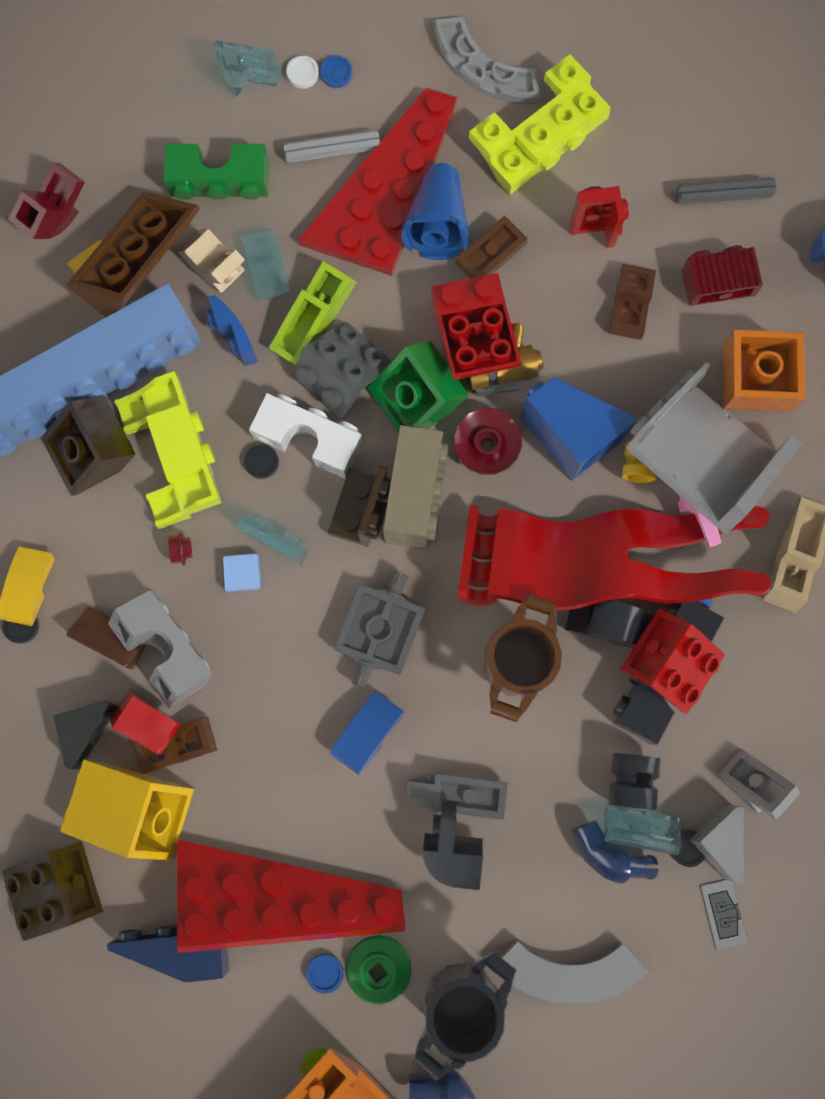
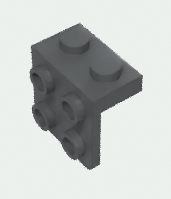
(339, 367)

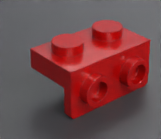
(599, 210)

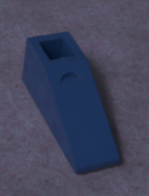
(161, 954)

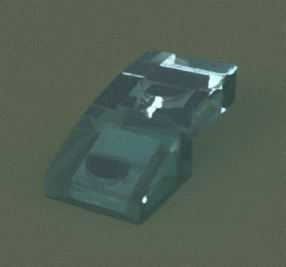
(265, 264)

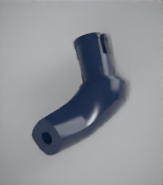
(609, 859)
(447, 1087)

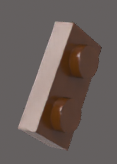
(492, 249)

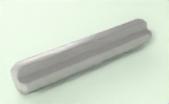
(331, 146)

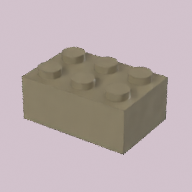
(415, 487)

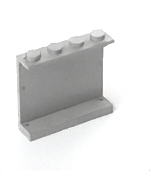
(707, 453)

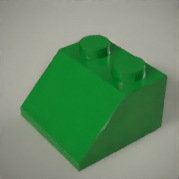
(417, 388)

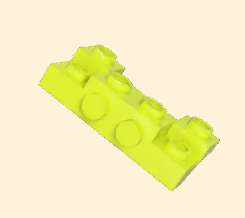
(545, 135)
(177, 438)

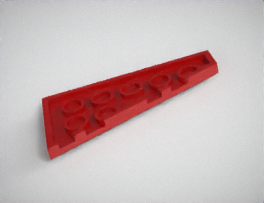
(370, 209)
(255, 901)

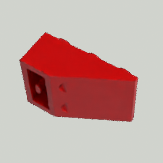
(474, 326)

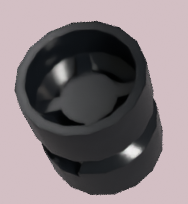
(639, 794)

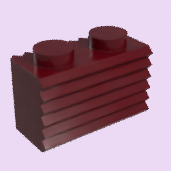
(721, 275)

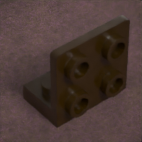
(359, 506)
(52, 891)

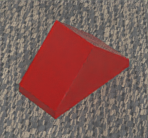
(143, 722)

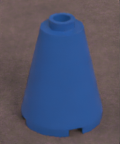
(437, 216)

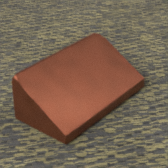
(94, 632)

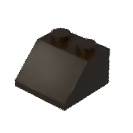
(87, 444)

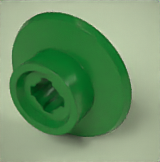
(393, 959)

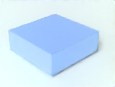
(242, 573)

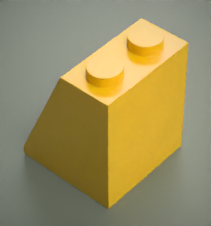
(126, 811)

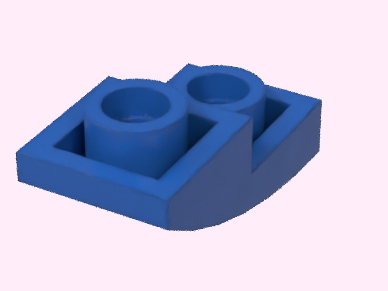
(229, 326)
(366, 732)

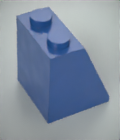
(574, 424)

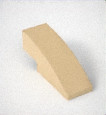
(798, 557)

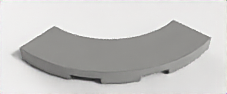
(479, 71)
(574, 983)

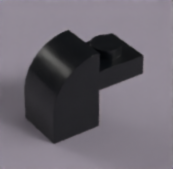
(610, 621)
(452, 858)

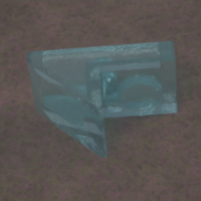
(246, 64)

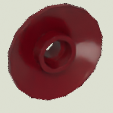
(492, 426)

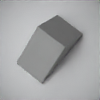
(723, 842)

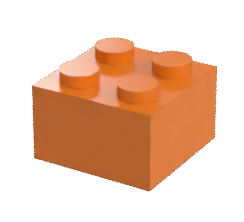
(763, 370)

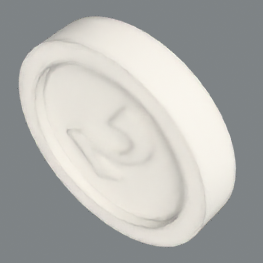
(302, 72)

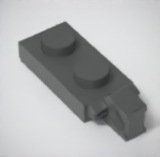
(472, 795)

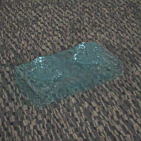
(260, 531)
(642, 829)

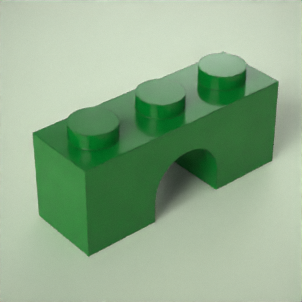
(242, 176)

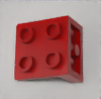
(673, 660)

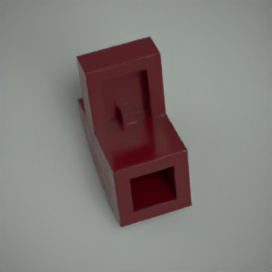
(50, 209)

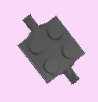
(379, 629)

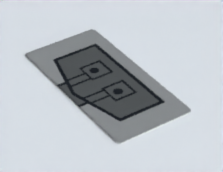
(724, 914)

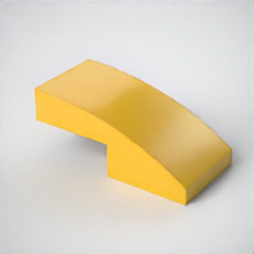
(24, 585)

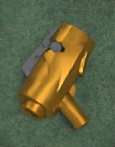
(509, 379)

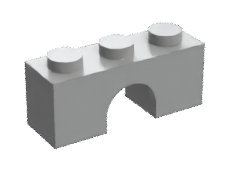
(148, 622)

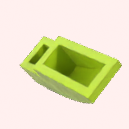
(312, 311)

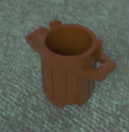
(522, 658)

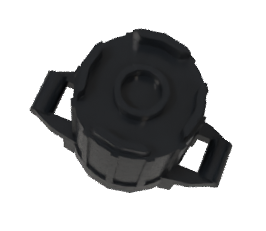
(464, 1014)

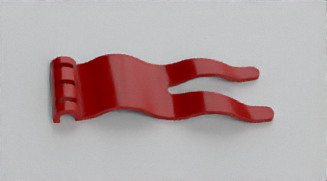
(590, 561)

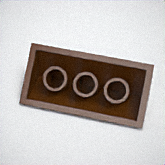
(131, 251)

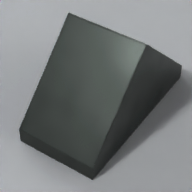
(81, 730)

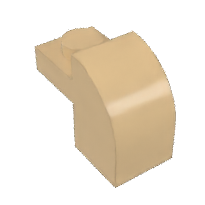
(212, 260)

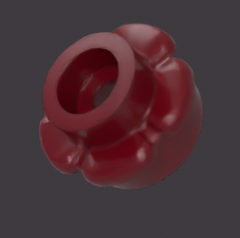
(179, 548)

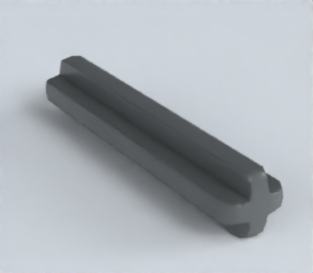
(726, 190)

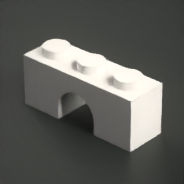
(282, 420)

